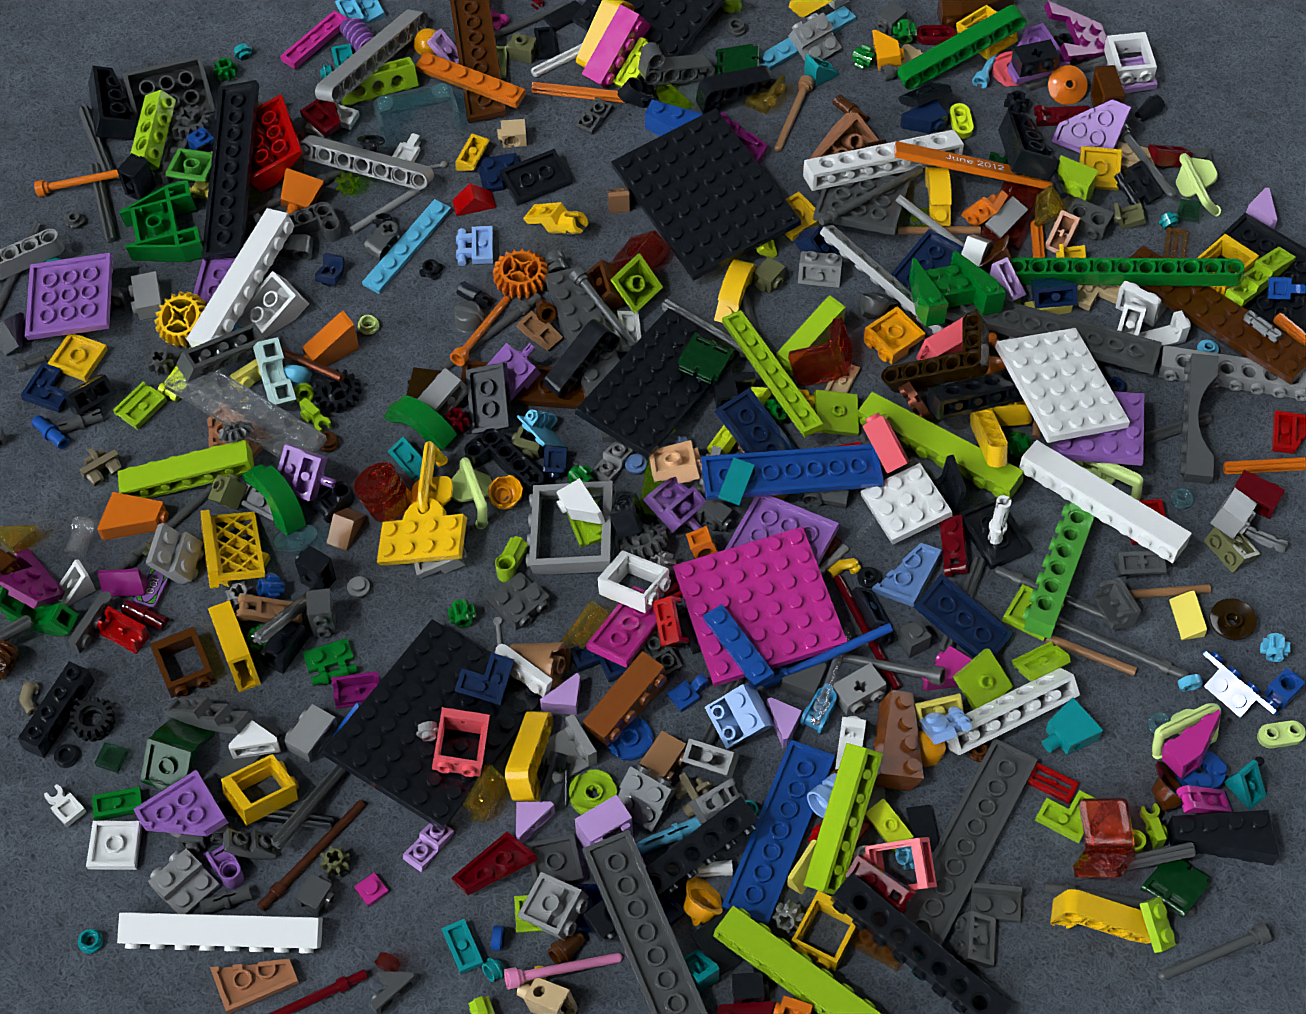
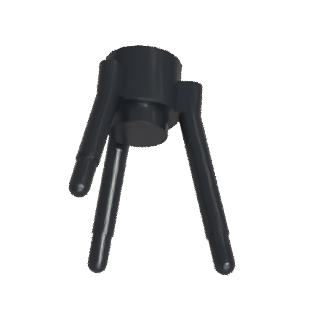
(555, 764)

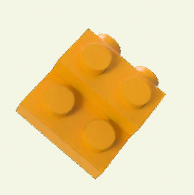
(893, 335)

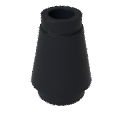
(1150, 108)

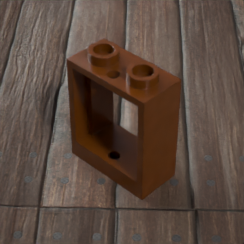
(1106, 86)
(173, 645)

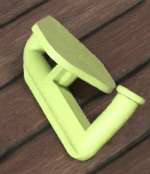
(1195, 178)
(1110, 472)
(470, 486)
(1179, 723)

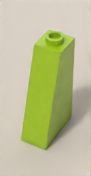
(813, 331)

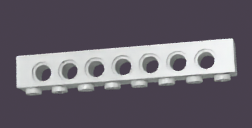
(872, 161)

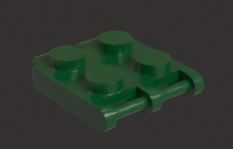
(737, 58)
(704, 359)
(1177, 885)

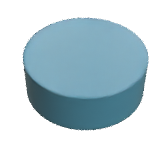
(1190, 682)

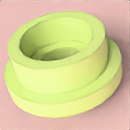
(368, 319)

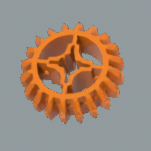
(518, 279)

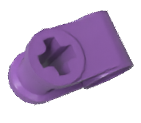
(224, 864)

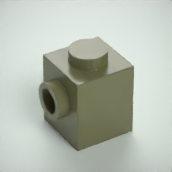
(521, 48)
(769, 275)
(227, 491)

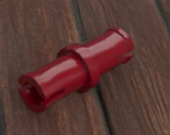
(144, 614)

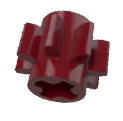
(458, 420)

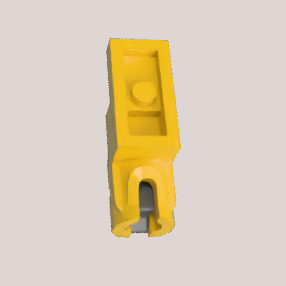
(557, 219)

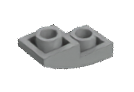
(1006, 217)
(612, 462)

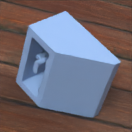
(739, 715)

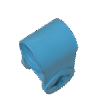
(809, 711)

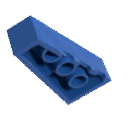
(663, 117)

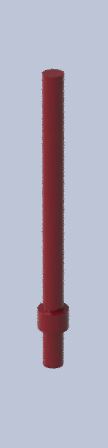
(859, 618)
(341, 985)

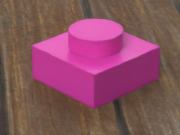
(371, 889)

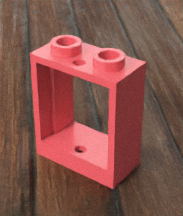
(943, 342)
(885, 442)
(466, 722)
(921, 855)

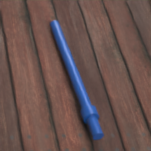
(830, 654)

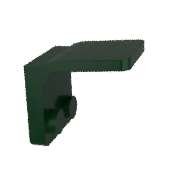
(172, 752)

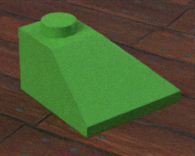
(190, 165)

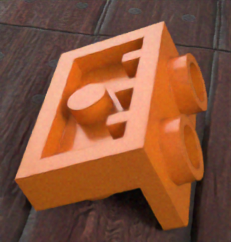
(984, 208)

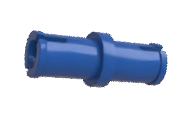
(50, 432)

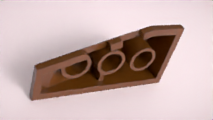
(953, 11)

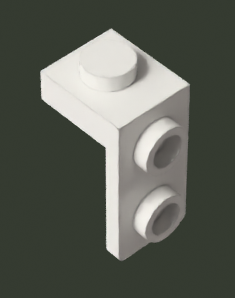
(1171, 334)
(851, 732)

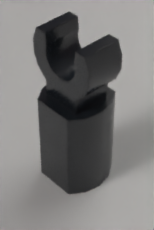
(474, 294)

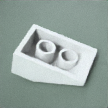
(273, 305)

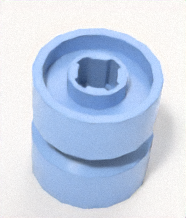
(820, 795)

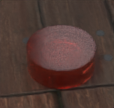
(387, 962)

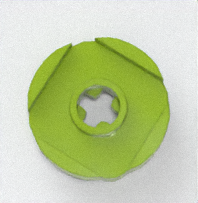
(587, 782)

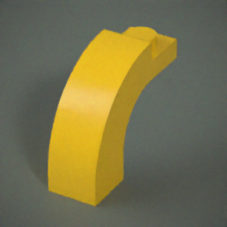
(939, 192)
(734, 285)

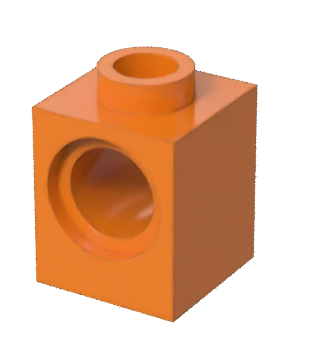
(701, 542)

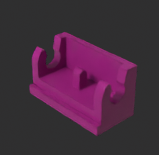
(353, 688)

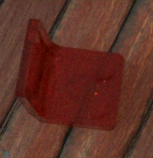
(824, 361)
(1107, 838)

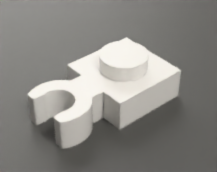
(65, 807)

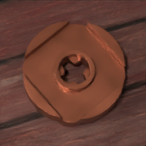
(914, 401)

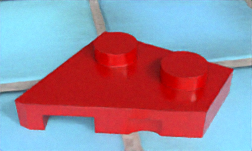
(1288, 431)

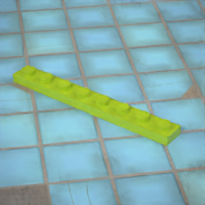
(773, 374)

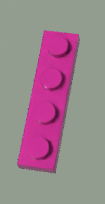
(313, 40)

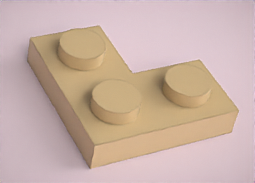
(1088, 293)

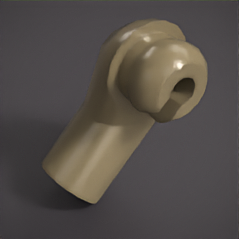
(26, 695)

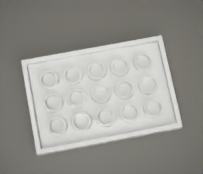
(1062, 385)

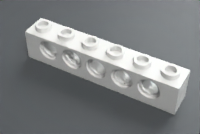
(1015, 709)

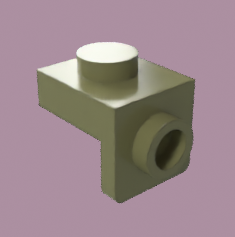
(1129, 216)
(526, 447)

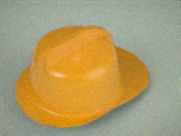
(701, 901)

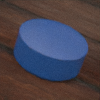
(497, 937)

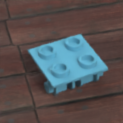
(540, 425)

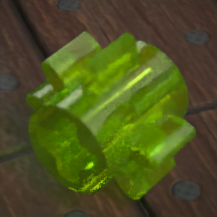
(345, 189)

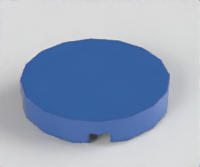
(633, 743)

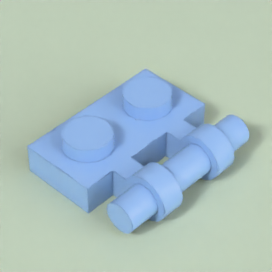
(481, 245)
(944, 727)

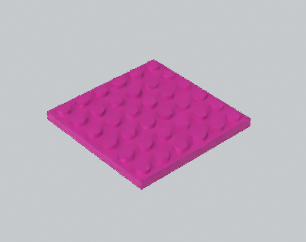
(772, 596)

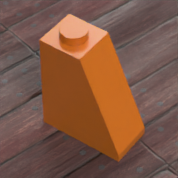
(332, 341)
(131, 516)

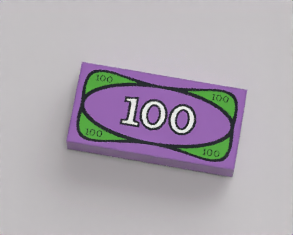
(154, 591)

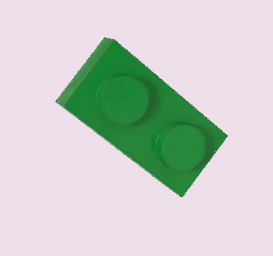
(116, 803)

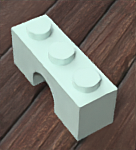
(269, 360)

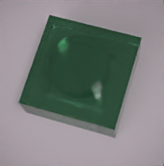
(1188, 209)
(111, 757)

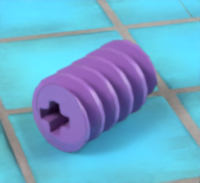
(356, 32)

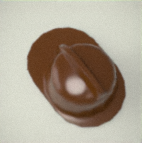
(996, 252)
(1165, 787)

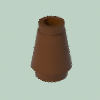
(545, 311)
(563, 951)

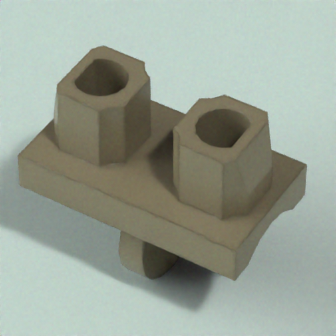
(92, 469)
(688, 787)

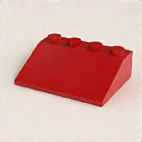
(274, 144)

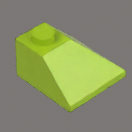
(1078, 178)
(636, 283)

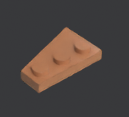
(249, 984)

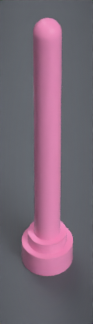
(515, 977)

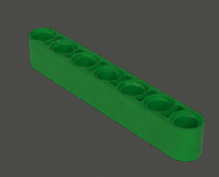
(961, 47)

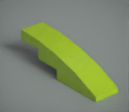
(1256, 278)

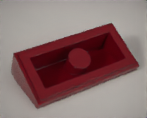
(1167, 155)

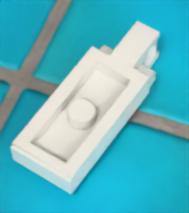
(409, 150)

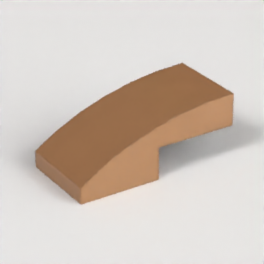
(538, 331)

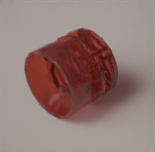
(382, 491)

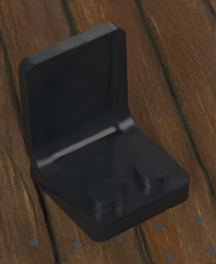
(952, 486)

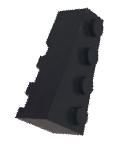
(109, 106)
(1025, 147)
(1227, 835)

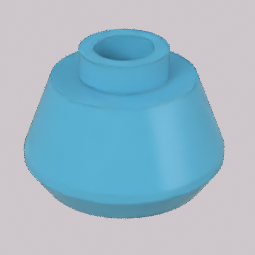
(297, 374)

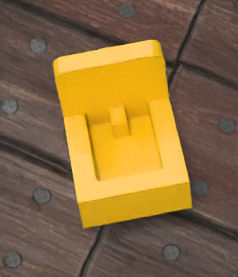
(1071, 252)

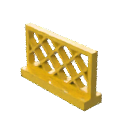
(213, 552)

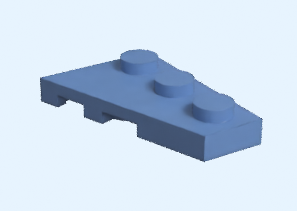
(911, 576)

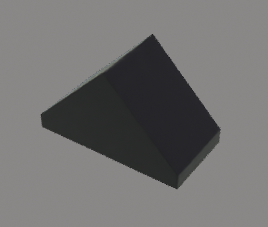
(11, 334)

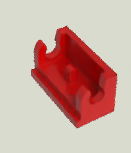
(668, 622)
(123, 630)

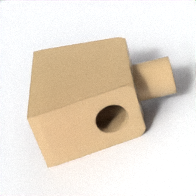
(547, 997)

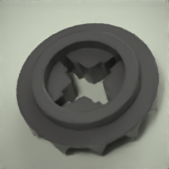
(236, 431)

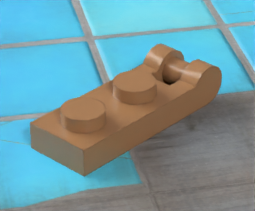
(264, 609)

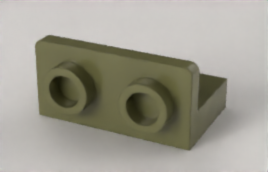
(1231, 551)

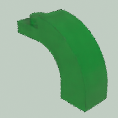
(421, 419)
(279, 497)
(47, 619)

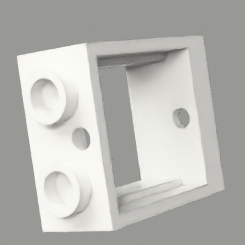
(1128, 44)
(628, 563)

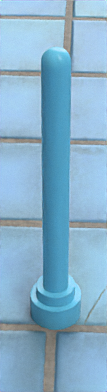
(982, 77)

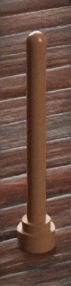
(805, 85)

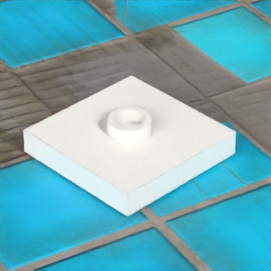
(114, 845)

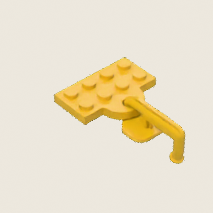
(425, 530)

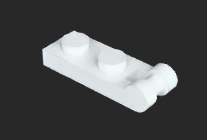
(526, 672)

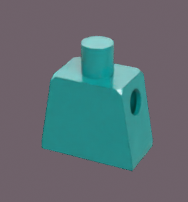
(1071, 729)

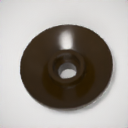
(1233, 610)

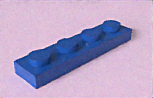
(738, 646)

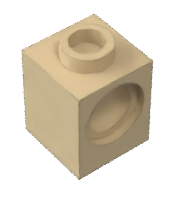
(512, 133)

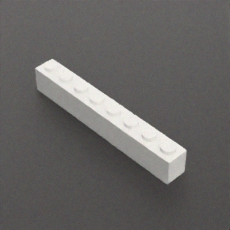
(242, 277)
(1105, 501)
(220, 930)

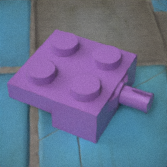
(520, 370)
(304, 471)
(675, 504)

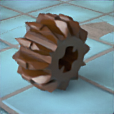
(8, 658)

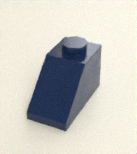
(925, 118)
(812, 240)
(1053, 293)

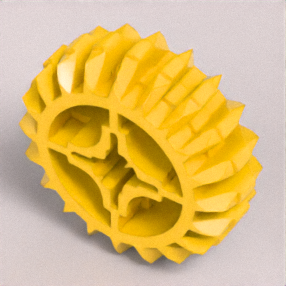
(169, 321)

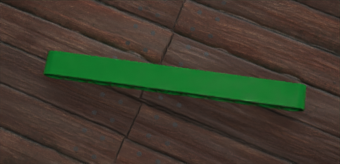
(1135, 266)

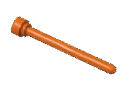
(43, 187)
(461, 354)

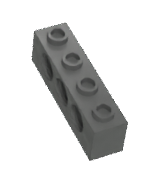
(219, 352)

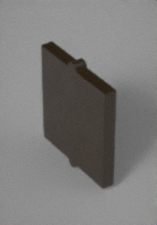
(420, 381)

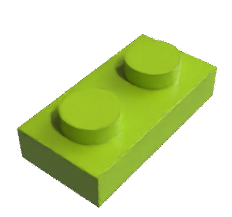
(1157, 924)

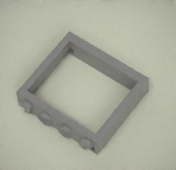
(569, 565)

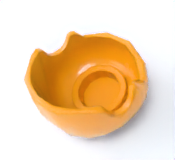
(420, 40)
(503, 487)
(930, 753)

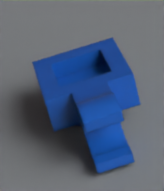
(1282, 288)
(686, 695)

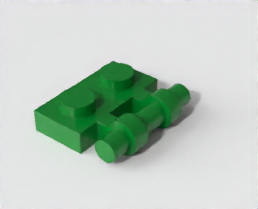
(329, 656)

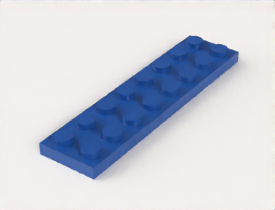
(798, 470)
(778, 832)

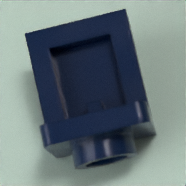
(331, 270)
(555, 461)

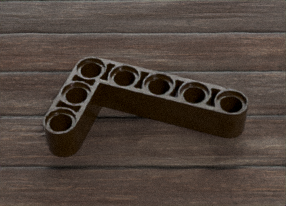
(921, 372)

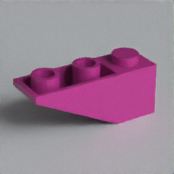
(1188, 750)

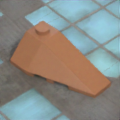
(844, 136)

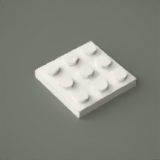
(906, 503)

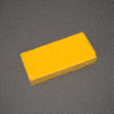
(471, 153)

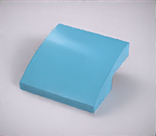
(351, 9)

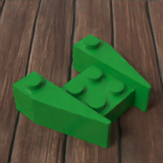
(157, 226)
(951, 287)

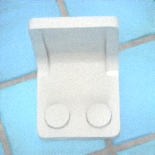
(1134, 294)

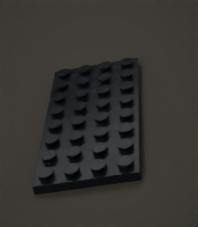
(646, 390)

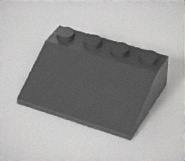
(181, 79)

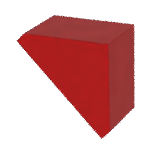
(473, 200)

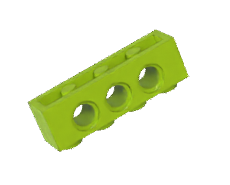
(406, 81)
(153, 127)

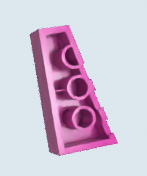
(615, 46)

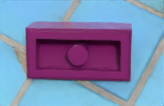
(123, 582)

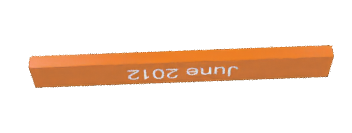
(964, 164)

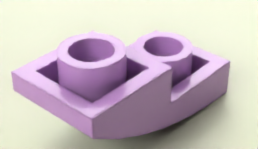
(427, 846)

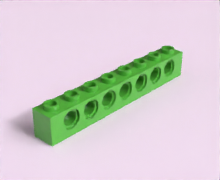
(1059, 570)

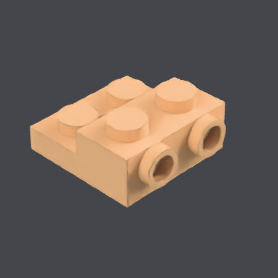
(676, 461)

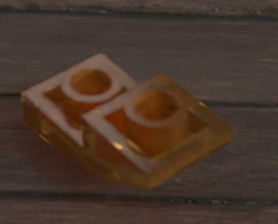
(863, 942)

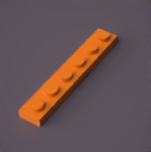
(470, 79)

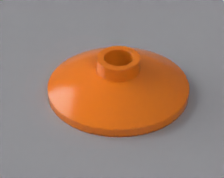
(1057, 85)

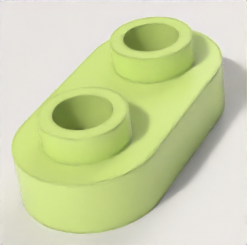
(1282, 734)

